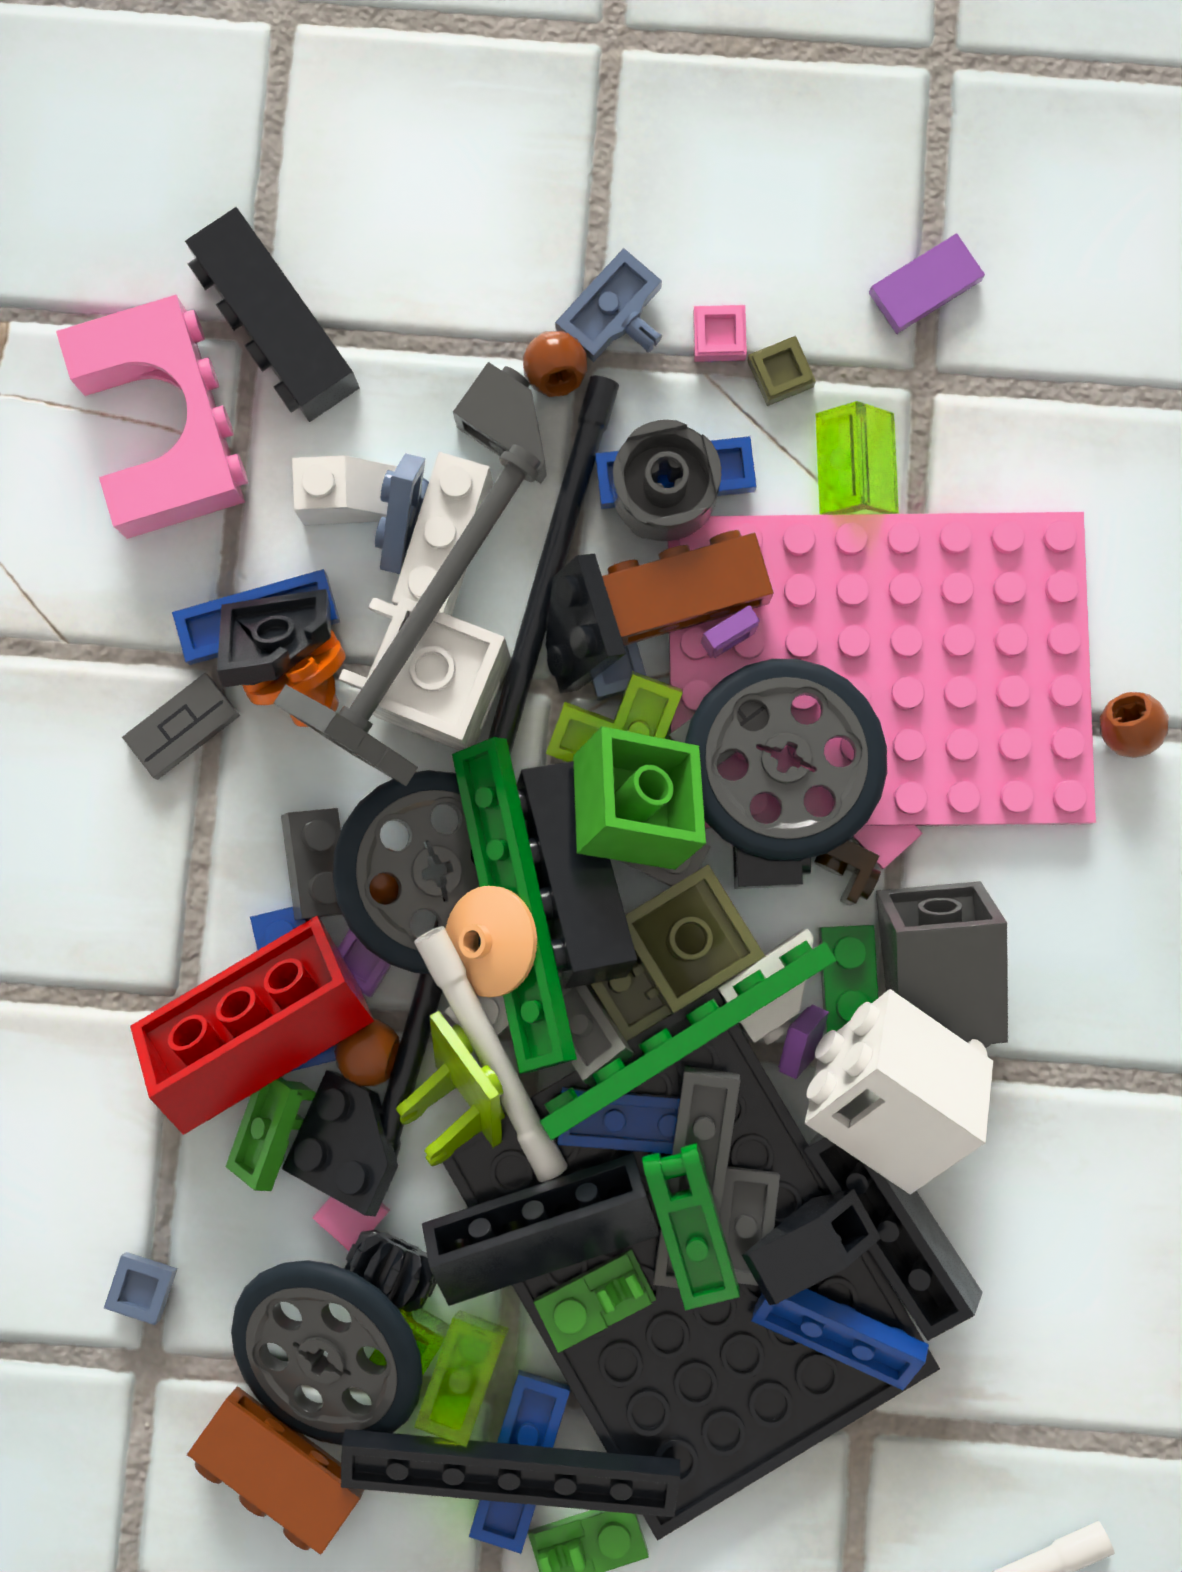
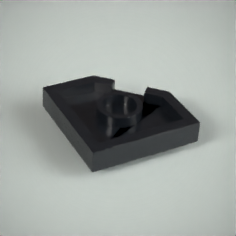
(581, 625)
(270, 635)
(344, 1145)

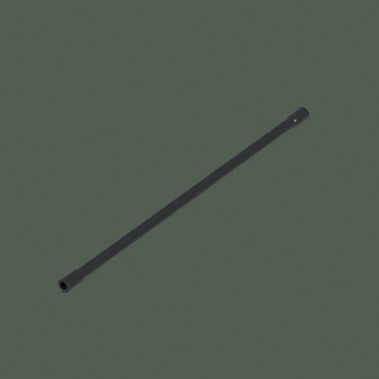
(592, 423)

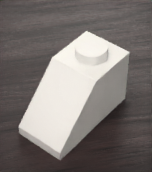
(338, 489)
(773, 1019)

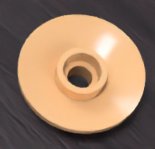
(506, 939)

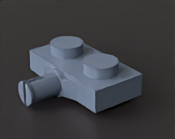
(613, 307)
(404, 493)

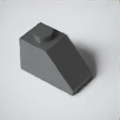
(501, 413)

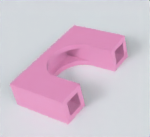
(198, 471)

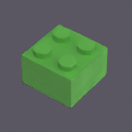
(638, 799)

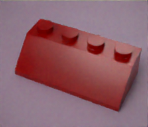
(248, 1026)

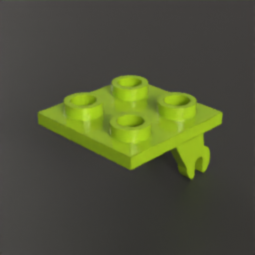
(477, 1086)

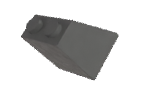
(948, 956)

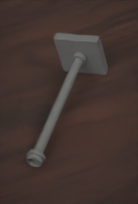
(351, 725)

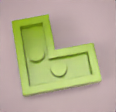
(644, 709)

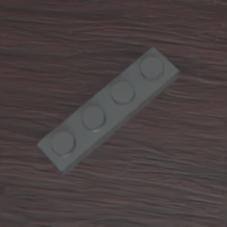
(708, 1119)

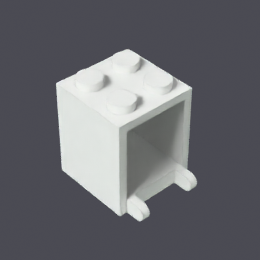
(445, 681)
(900, 1092)

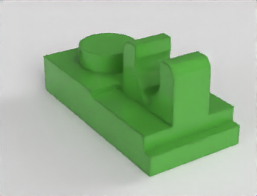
(265, 1132)
(594, 1300)
(589, 1542)

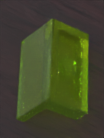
(856, 460)

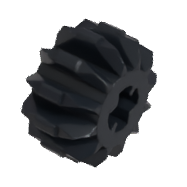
(393, 1267)

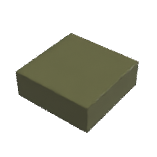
(781, 370)

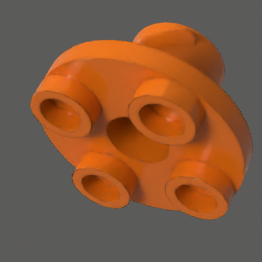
(310, 677)

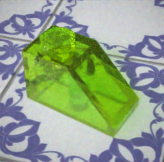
(461, 1378)

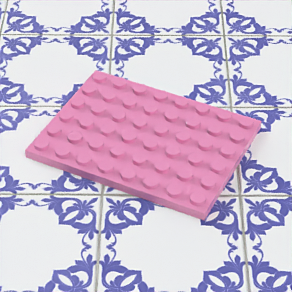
(956, 637)

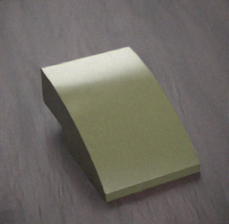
(683, 947)

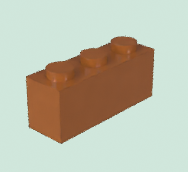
(688, 586)
(275, 1471)

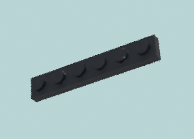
(510, 1473)

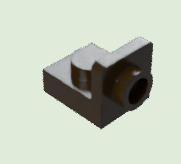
(859, 862)

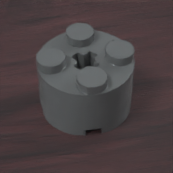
(688, 462)

